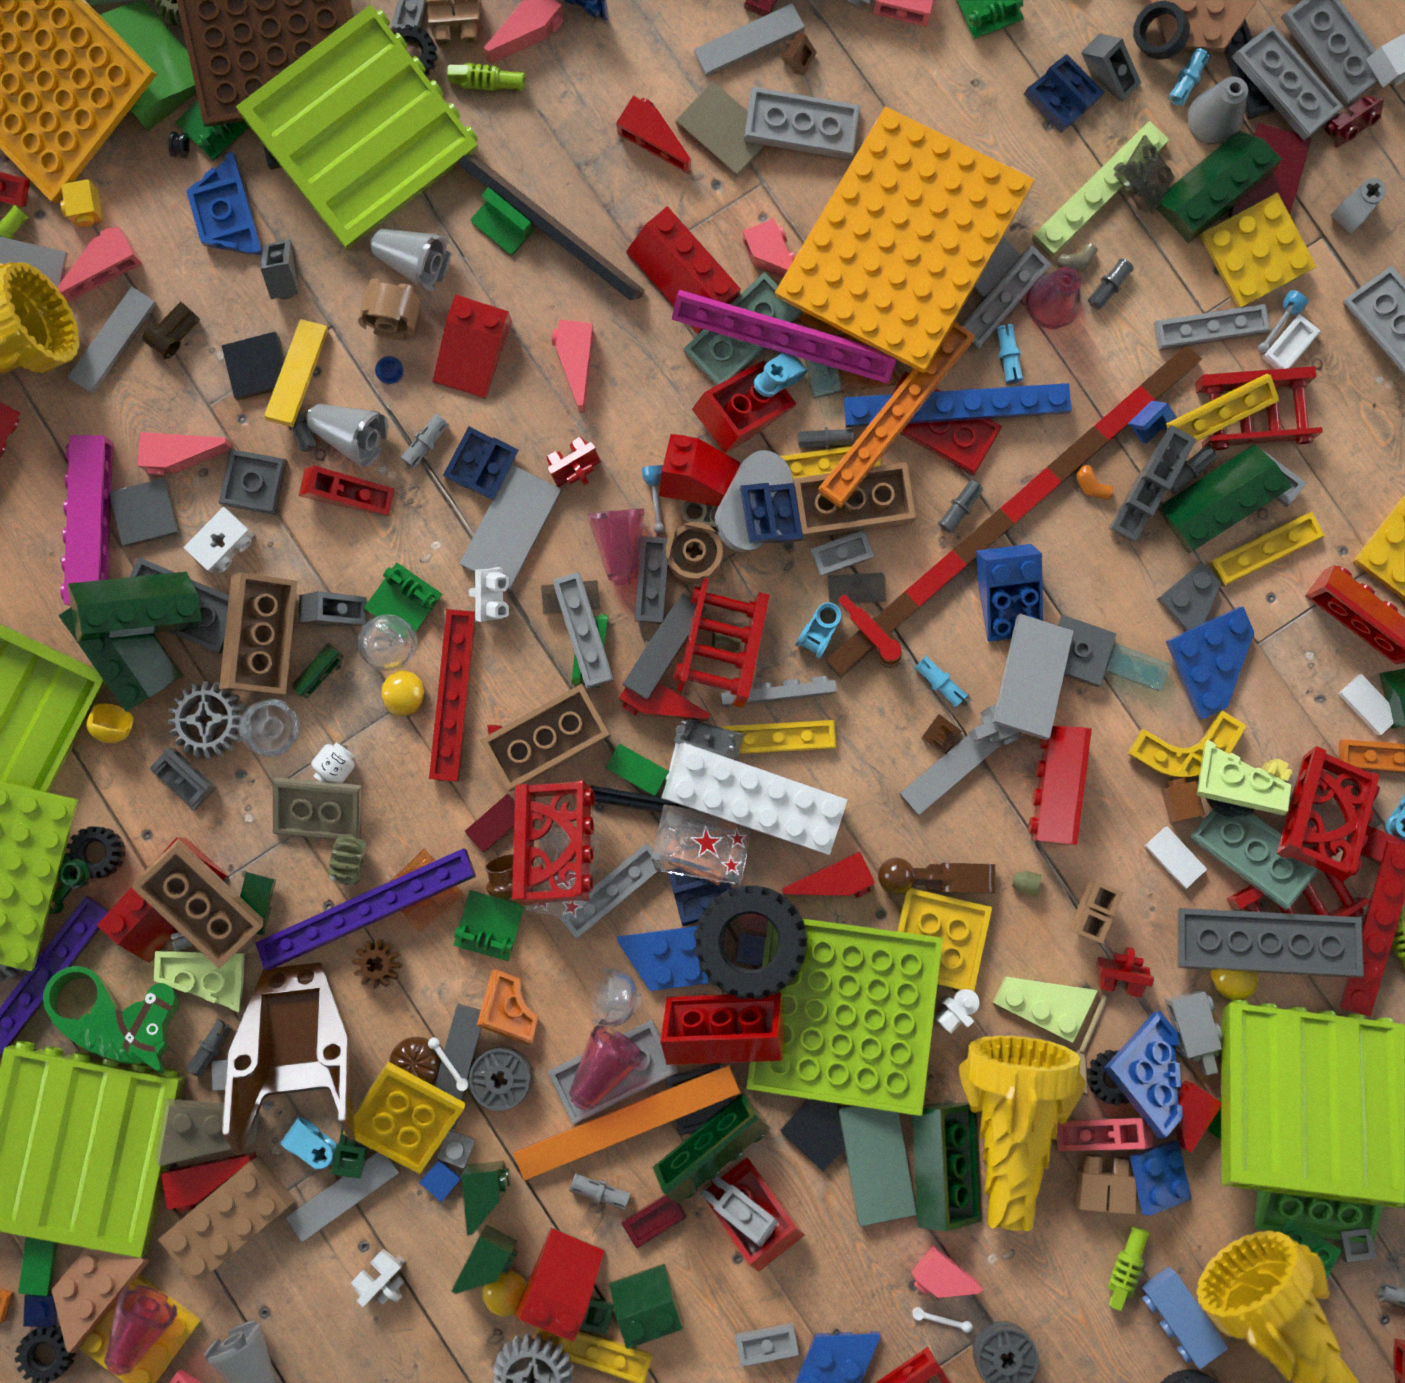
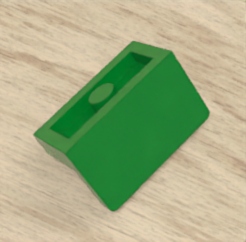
(502, 222)

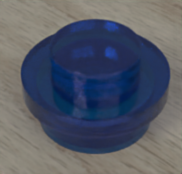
(389, 370)

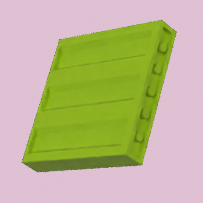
(358, 126)
(41, 708)
(1313, 1104)
(81, 1148)

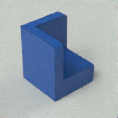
(1152, 420)

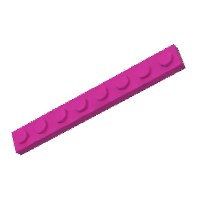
(782, 336)

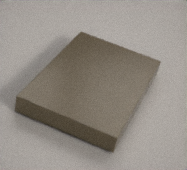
(719, 128)
(316, 808)

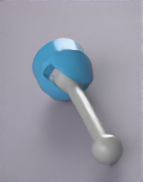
(1293, 304)
(652, 477)

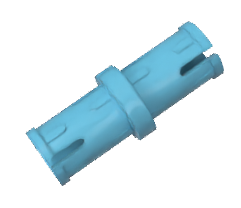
(1189, 77)
(1009, 354)
(940, 681)

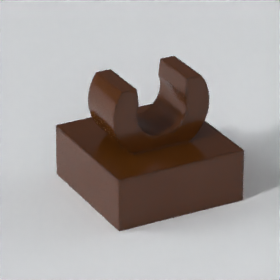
(799, 54)
(941, 734)

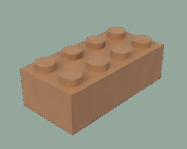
(877, 503)
(258, 634)
(545, 738)
(198, 903)
(226, 1220)

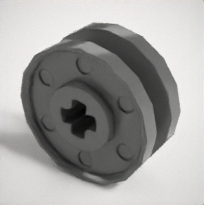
(485, 1085)
(1005, 1338)

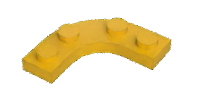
(1185, 761)

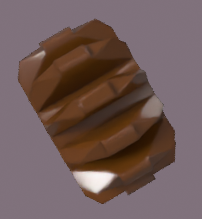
(382, 974)

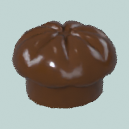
(500, 877)
(416, 1058)

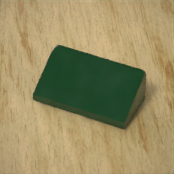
(317, 671)

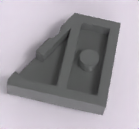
(1191, 597)

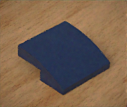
(1064, 93)
(480, 463)
(771, 513)
(694, 895)

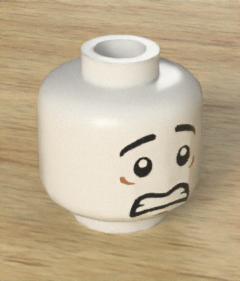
(333, 763)

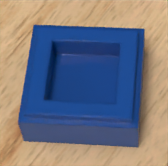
(440, 1180)

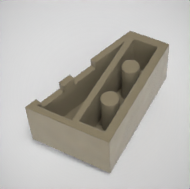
(193, 1130)

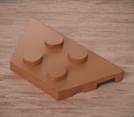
(1210, 22)
(91, 1291)

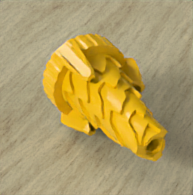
(34, 321)
(1022, 1095)
(1268, 1295)

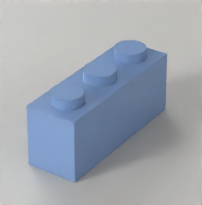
(1183, 1318)

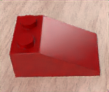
(471, 346)
(737, 411)
(696, 471)
(754, 1186)
(560, 1285)

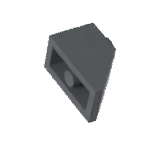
(1111, 65)
(280, 270)
(332, 609)

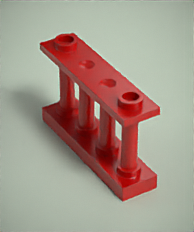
(1295, 378)
(744, 661)
(1248, 898)

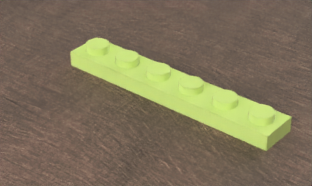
(1092, 195)

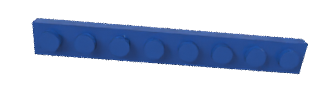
(969, 404)

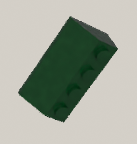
(1218, 184)
(1224, 497)
(133, 606)
(129, 665)
(710, 1149)
(946, 1167)

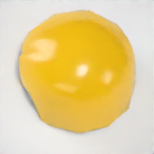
(402, 693)
(109, 723)
(1235, 984)
(504, 1294)

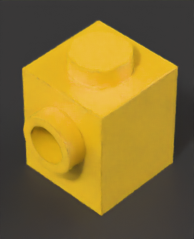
(81, 203)

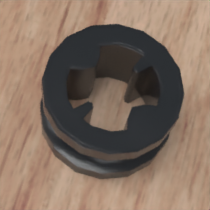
(179, 144)

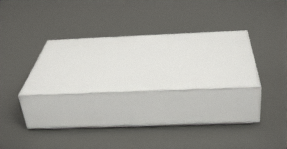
(1291, 343)
(1368, 704)
(1175, 857)

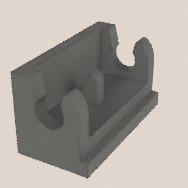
(711, 738)
(183, 777)

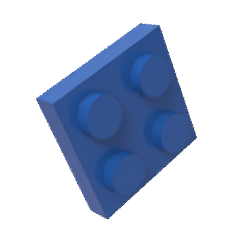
(1160, 1177)

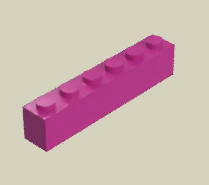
(87, 510)

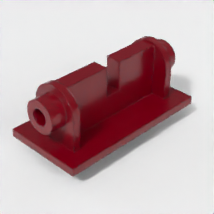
(1364, 114)

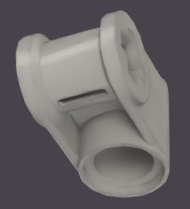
(1359, 205)

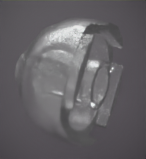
(387, 642)
(268, 727)
(614, 998)

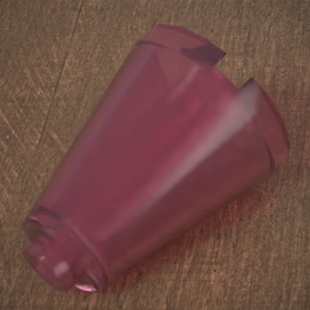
(1055, 298)
(618, 542)
(603, 1066)
(137, 1325)

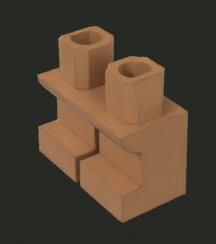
(464, 21)
(1093, 911)
(1105, 1189)

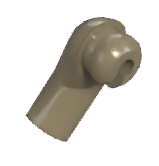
(1078, 261)

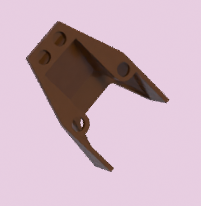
(287, 1045)

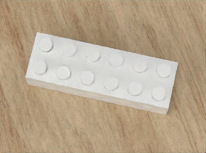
(754, 798)

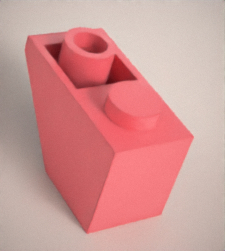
(767, 247)

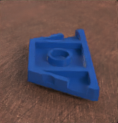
(224, 210)
(664, 957)
(838, 1357)

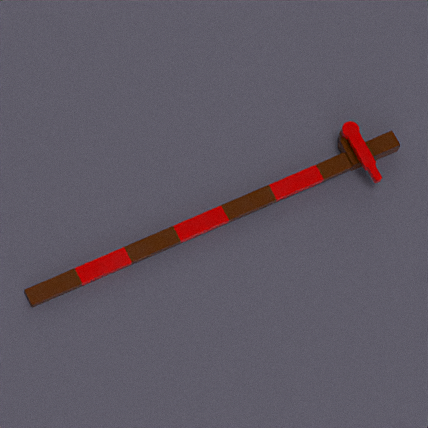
(877, 631)

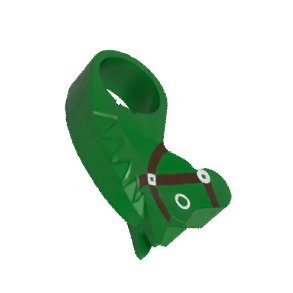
(123, 1036)

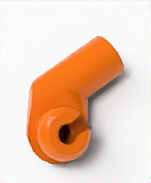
(1090, 485)

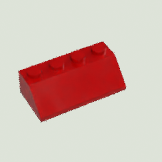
(679, 261)
(1361, 611)
(1060, 786)
(138, 925)
(722, 1029)

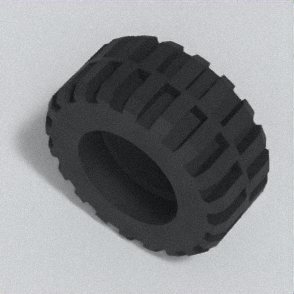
(722, 970)

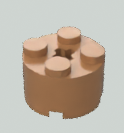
(389, 309)
(684, 540)

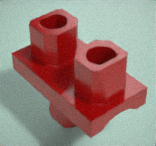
(575, 465)
(1124, 968)

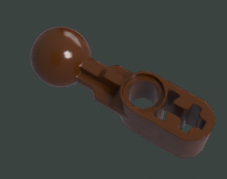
(898, 876)

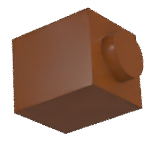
(1181, 800)

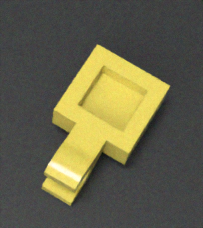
(1278, 768)

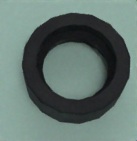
(1144, 19)

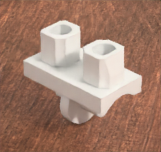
(489, 594)
(957, 1009)
(368, 1287)

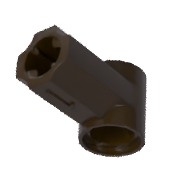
(166, 335)

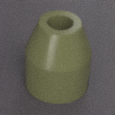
(725, 642)
(1027, 882)

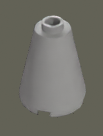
(1218, 111)
(414, 255)
(350, 430)
(242, 1356)

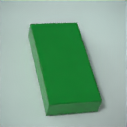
(637, 769)
(37, 1267)

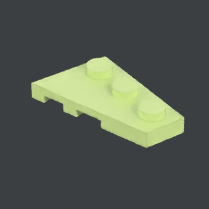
(1235, 782)
(199, 976)
(1048, 1005)

